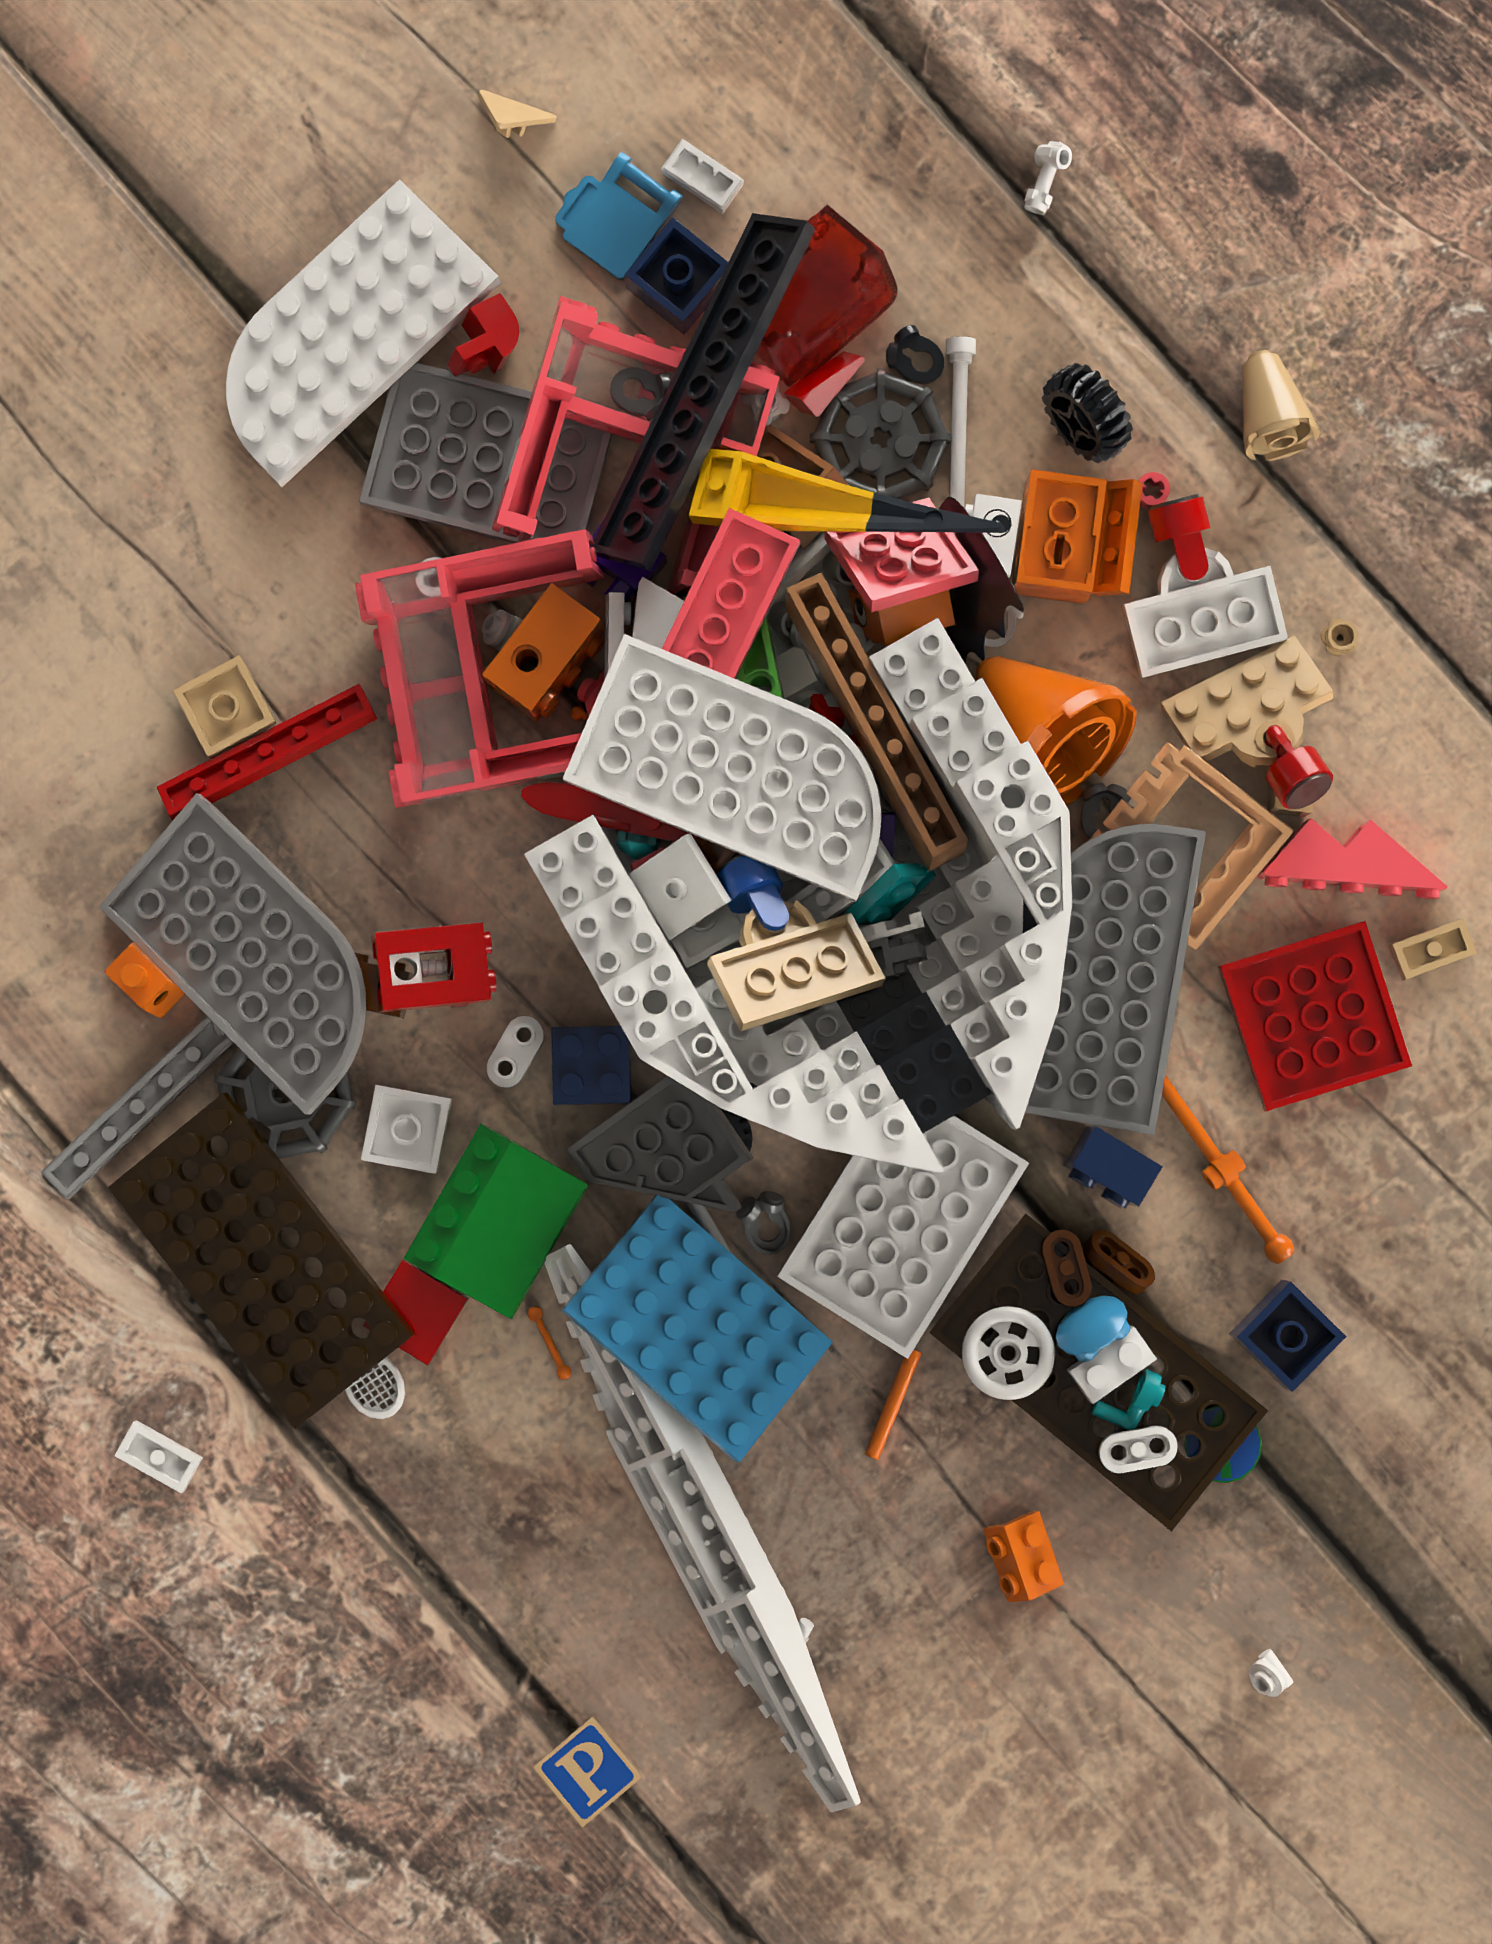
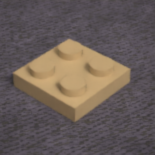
(224, 706)

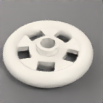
(1036, 1336)

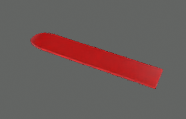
(577, 804)

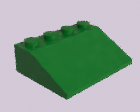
(496, 1221)

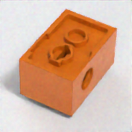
(1058, 536)
(559, 638)

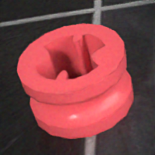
(1154, 479)

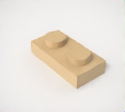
(1432, 949)

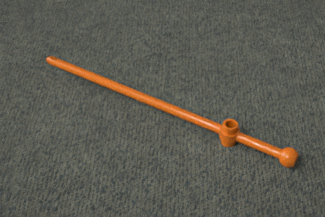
(1225, 1171)

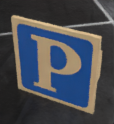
(587, 1771)

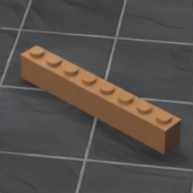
(875, 722)

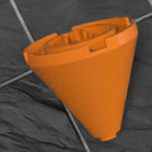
(1067, 719)

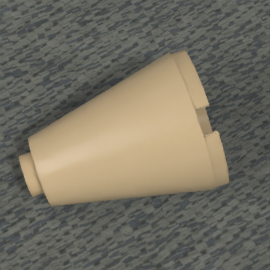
(1273, 410)

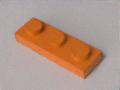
(1117, 537)

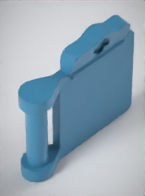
(609, 221)

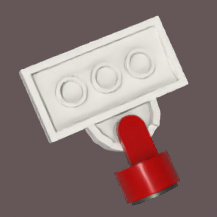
(1199, 602)

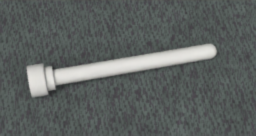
(960, 354)

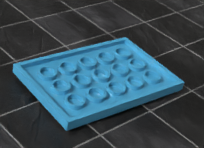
(697, 1327)

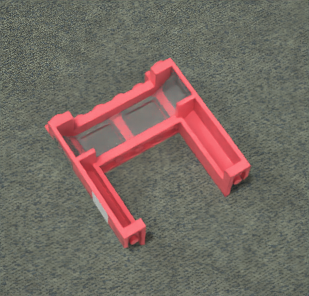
(576, 386)
(437, 664)

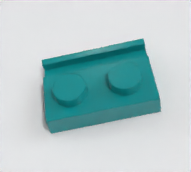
(891, 893)

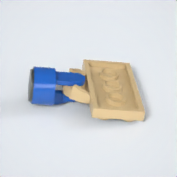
(784, 955)

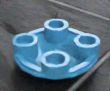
(1092, 1327)

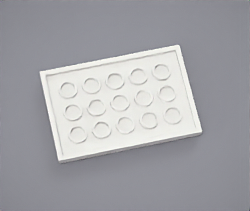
(902, 1234)

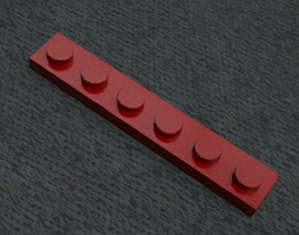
(270, 750)

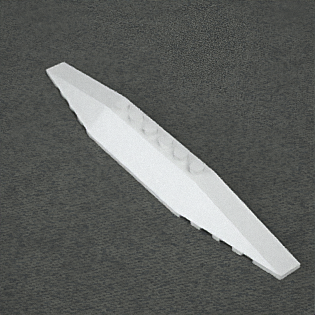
(713, 1552)

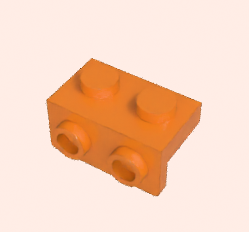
(1023, 1557)

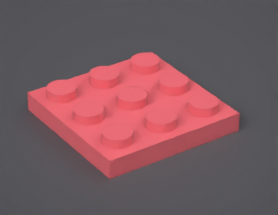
(901, 565)

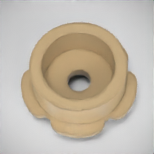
(1347, 630)

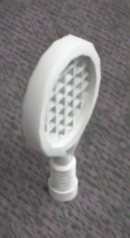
(397, 1397)

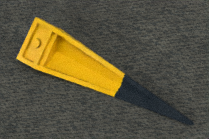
(807, 502)

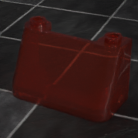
(830, 299)

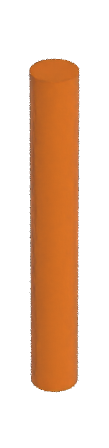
(892, 1405)

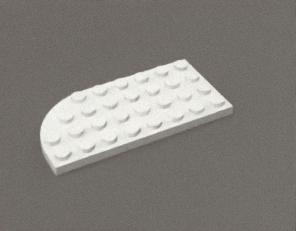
(349, 329)
(731, 767)

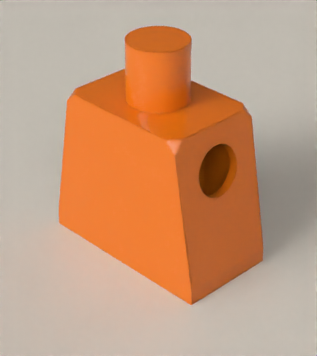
(144, 981)

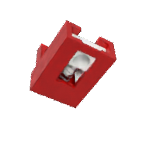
(465, 966)

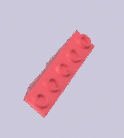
(1365, 860)

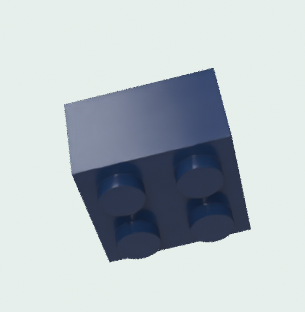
(676, 275)
(591, 1065)
(1111, 1166)
(1287, 1335)

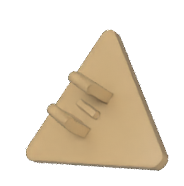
(512, 115)

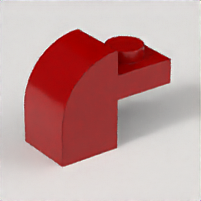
(492, 335)

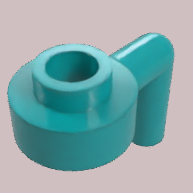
(1147, 1393)

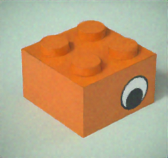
(900, 620)

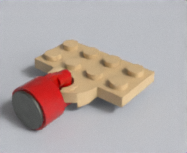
(1259, 716)

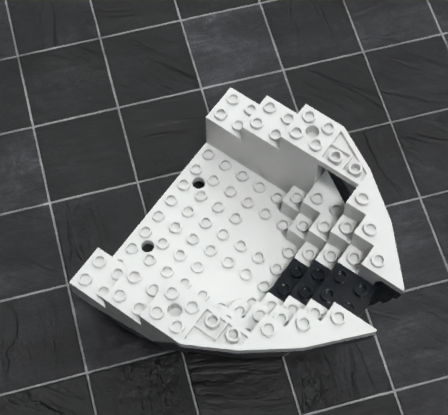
(921, 1046)

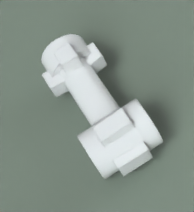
(1049, 158)

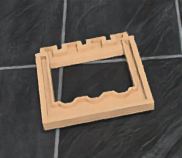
(1240, 862)

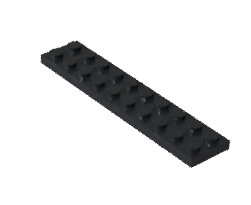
(702, 390)

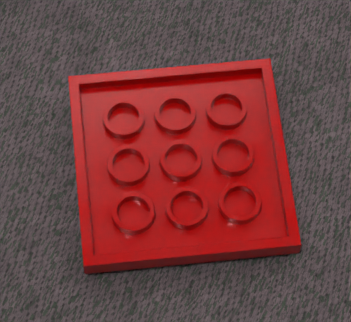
(1315, 1016)

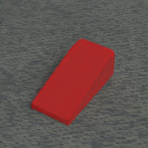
(820, 387)

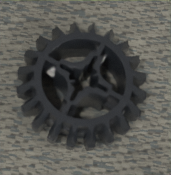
(1087, 412)

